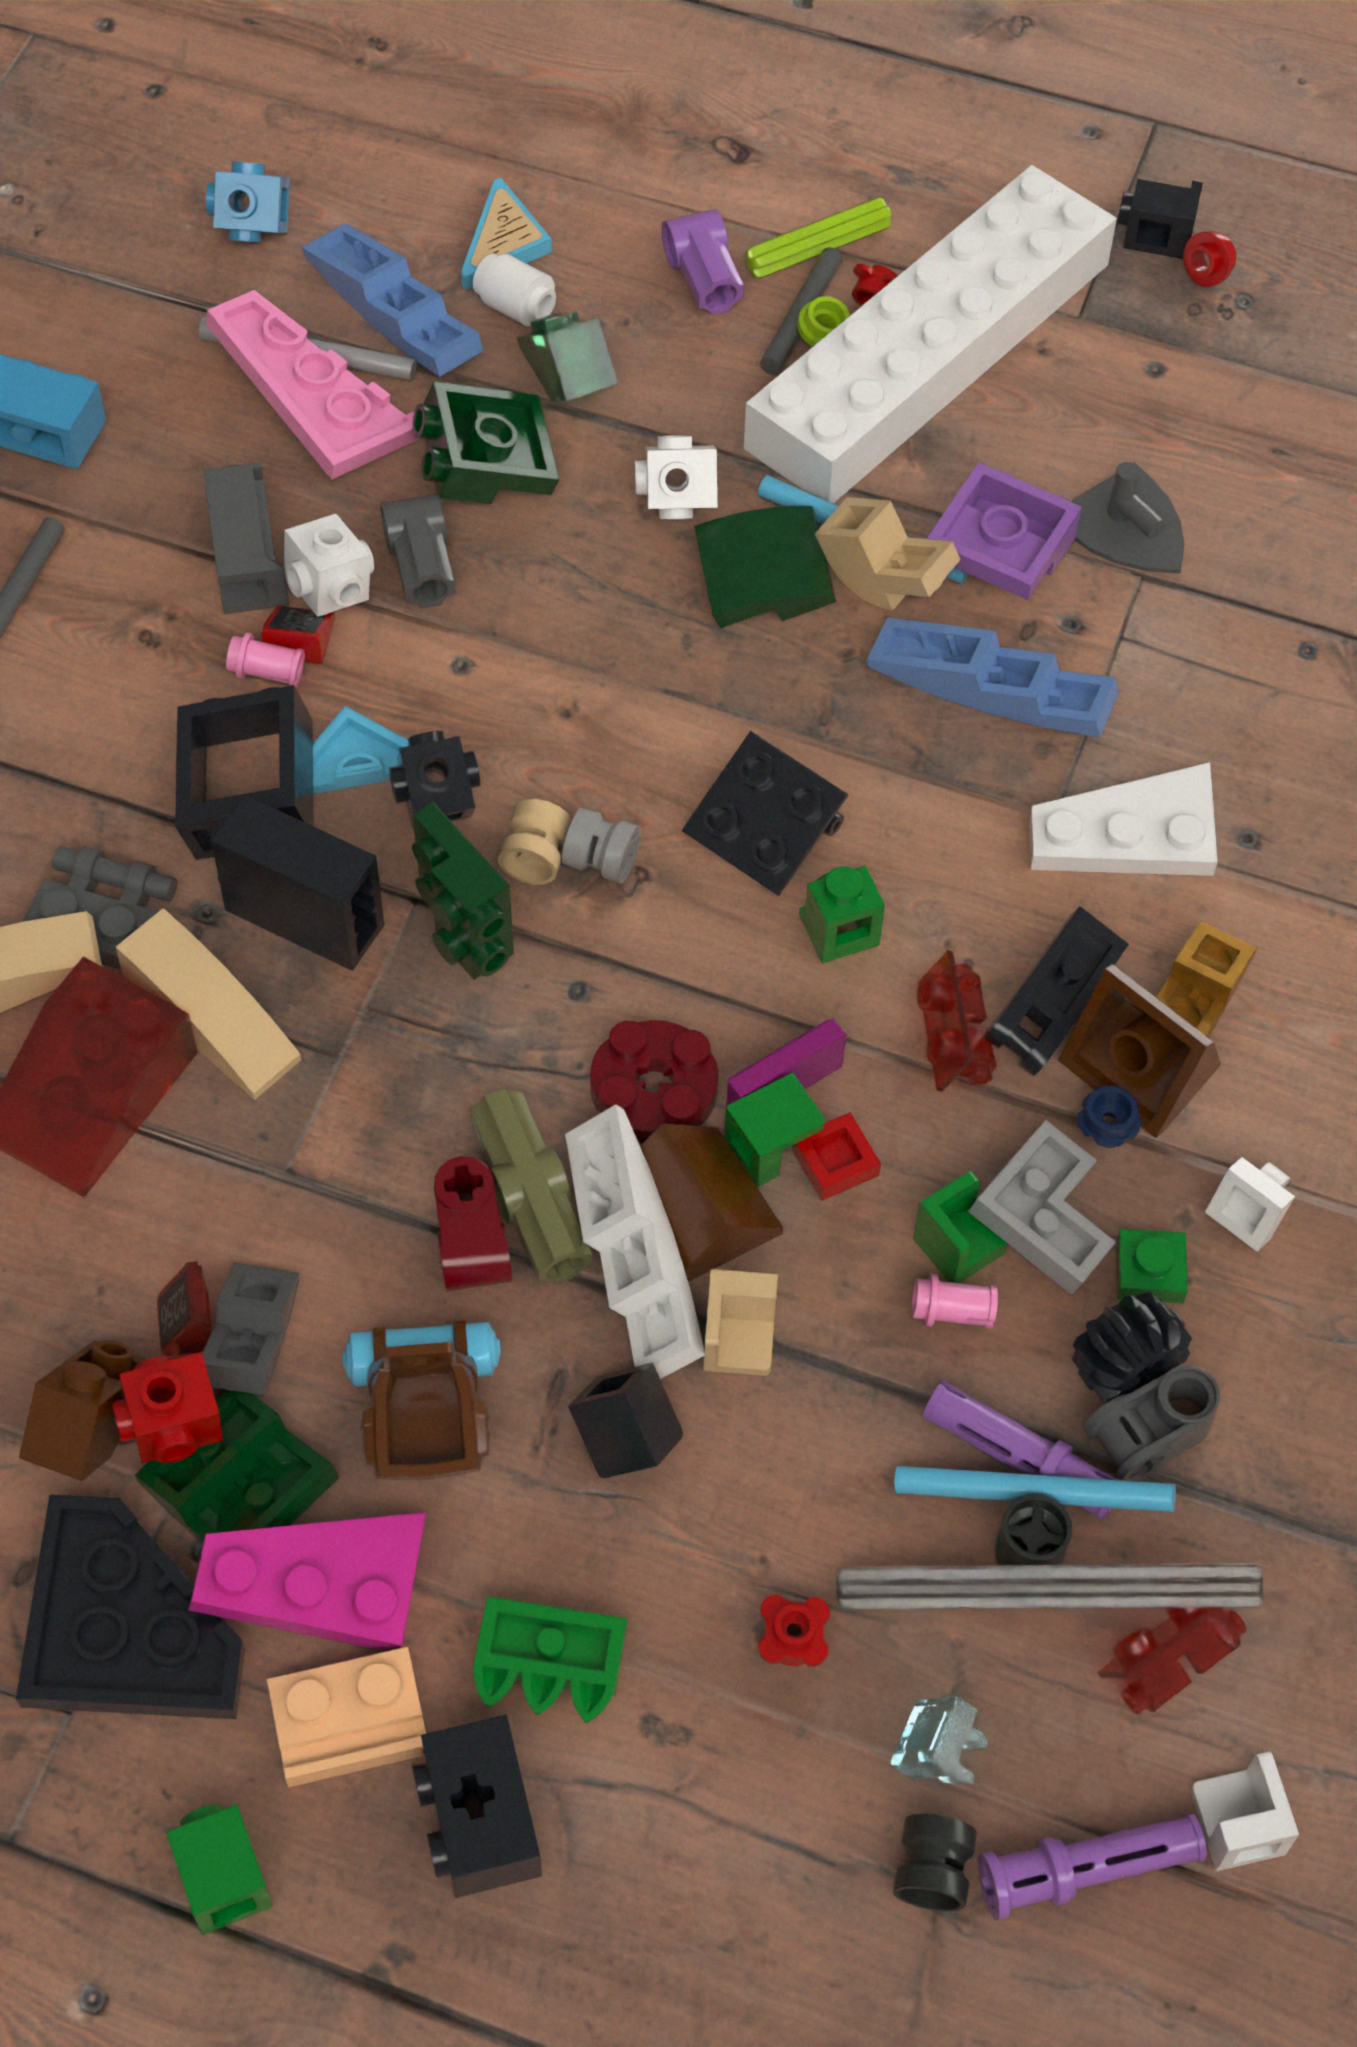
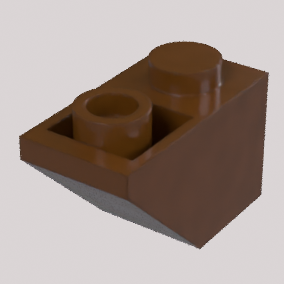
(72, 1413)

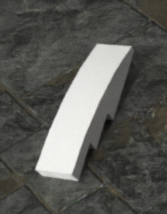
(636, 1243)

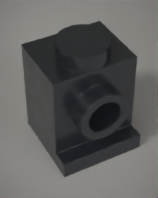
(1159, 217)

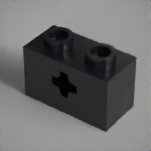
(481, 1763)

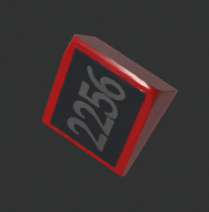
(299, 629)

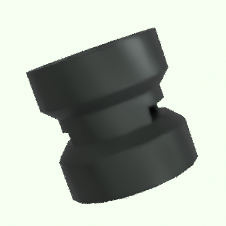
(1038, 1524)
(935, 1862)

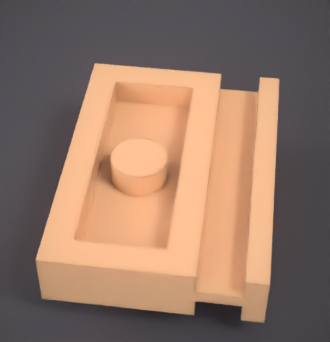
(347, 1716)

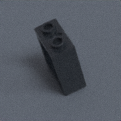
(232, 720)

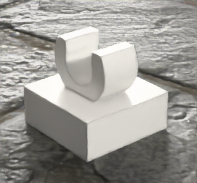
(1251, 1202)

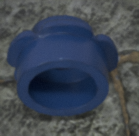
(1111, 1102)

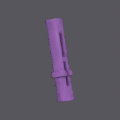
(1007, 1439)

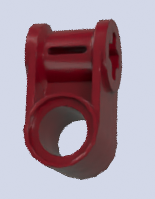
(470, 1232)

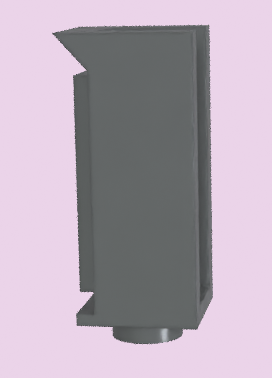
(243, 539)

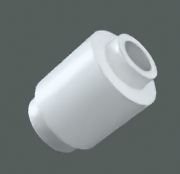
(514, 288)

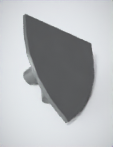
(1131, 522)

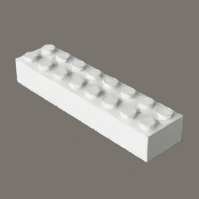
(928, 335)

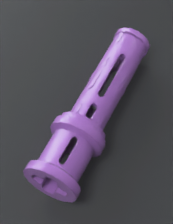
(1049, 1869)

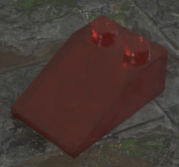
(90, 1074)

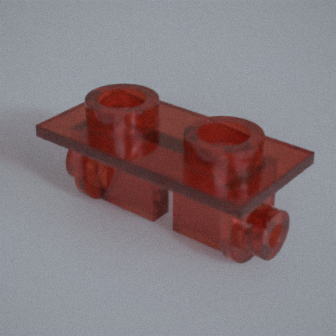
(950, 1000)
(1150, 1658)

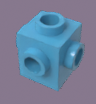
(267, 206)

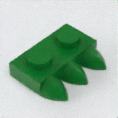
(548, 1652)

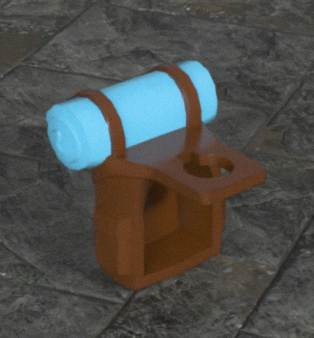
(423, 1397)

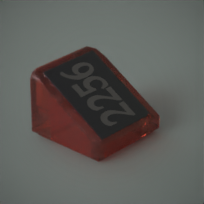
(184, 1312)

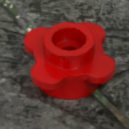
(870, 281)
(790, 1650)

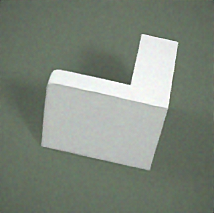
(1245, 1814)

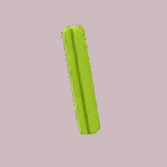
(815, 237)

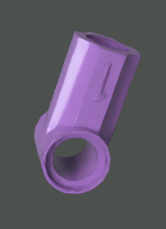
(700, 249)

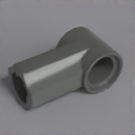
(418, 539)

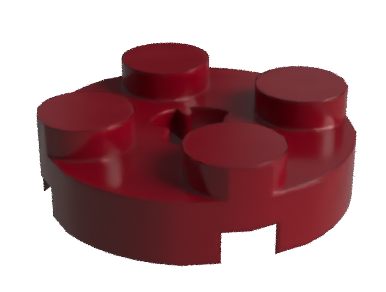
(662, 1048)

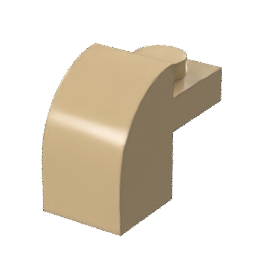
(877, 558)

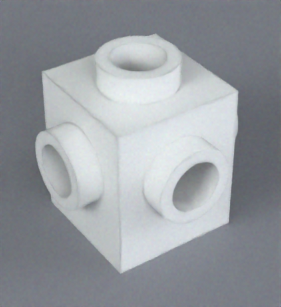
(698, 486)
(327, 565)

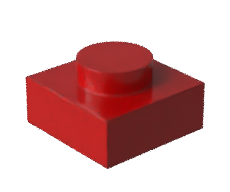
(837, 1157)

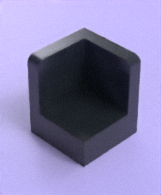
(626, 1421)

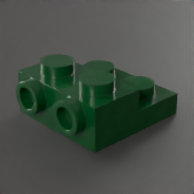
(484, 442)
(464, 894)

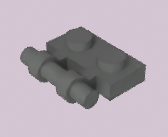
(112, 917)

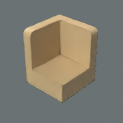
(740, 1322)

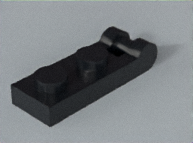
(1056, 989)

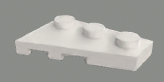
(1130, 828)

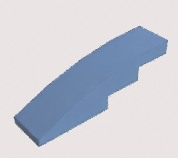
(389, 299)
(978, 673)

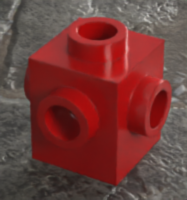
(168, 1408)

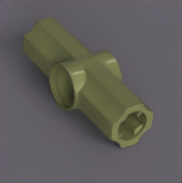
(530, 1186)

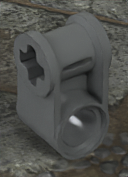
(1144, 1429)

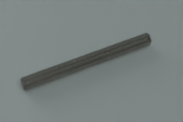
(1050, 1586)

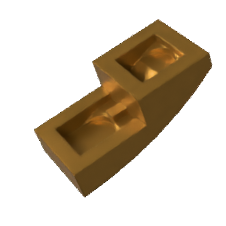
(1206, 976)

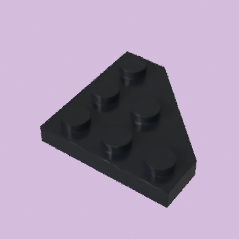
(116, 1623)

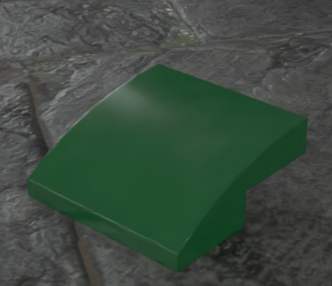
(764, 564)
(247, 1480)

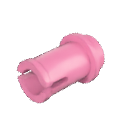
(264, 660)
(953, 1302)

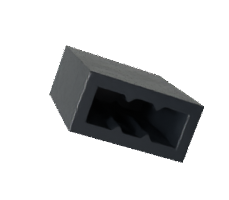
(298, 882)

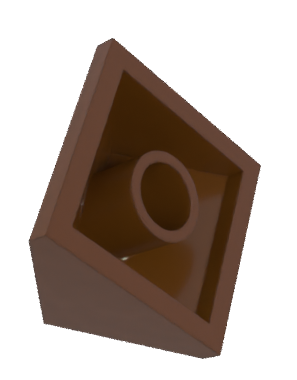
(1141, 1046)
(707, 1197)

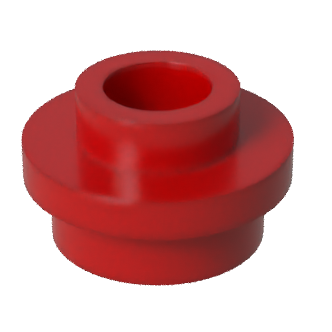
(1220, 254)

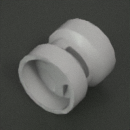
(601, 845)

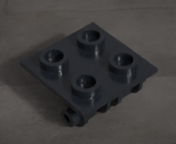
(766, 813)

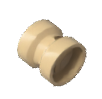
(536, 837)

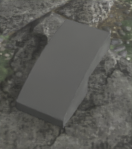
(249, 1327)

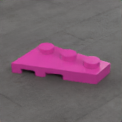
(315, 1578)

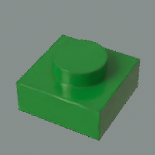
(1152, 1263)

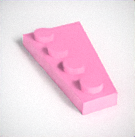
(310, 388)

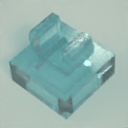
(936, 1738)

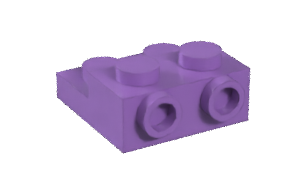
(1007, 530)

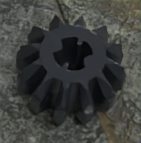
(1130, 1346)

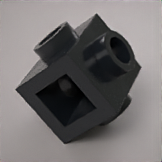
(434, 753)

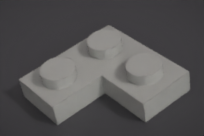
(1030, 1209)

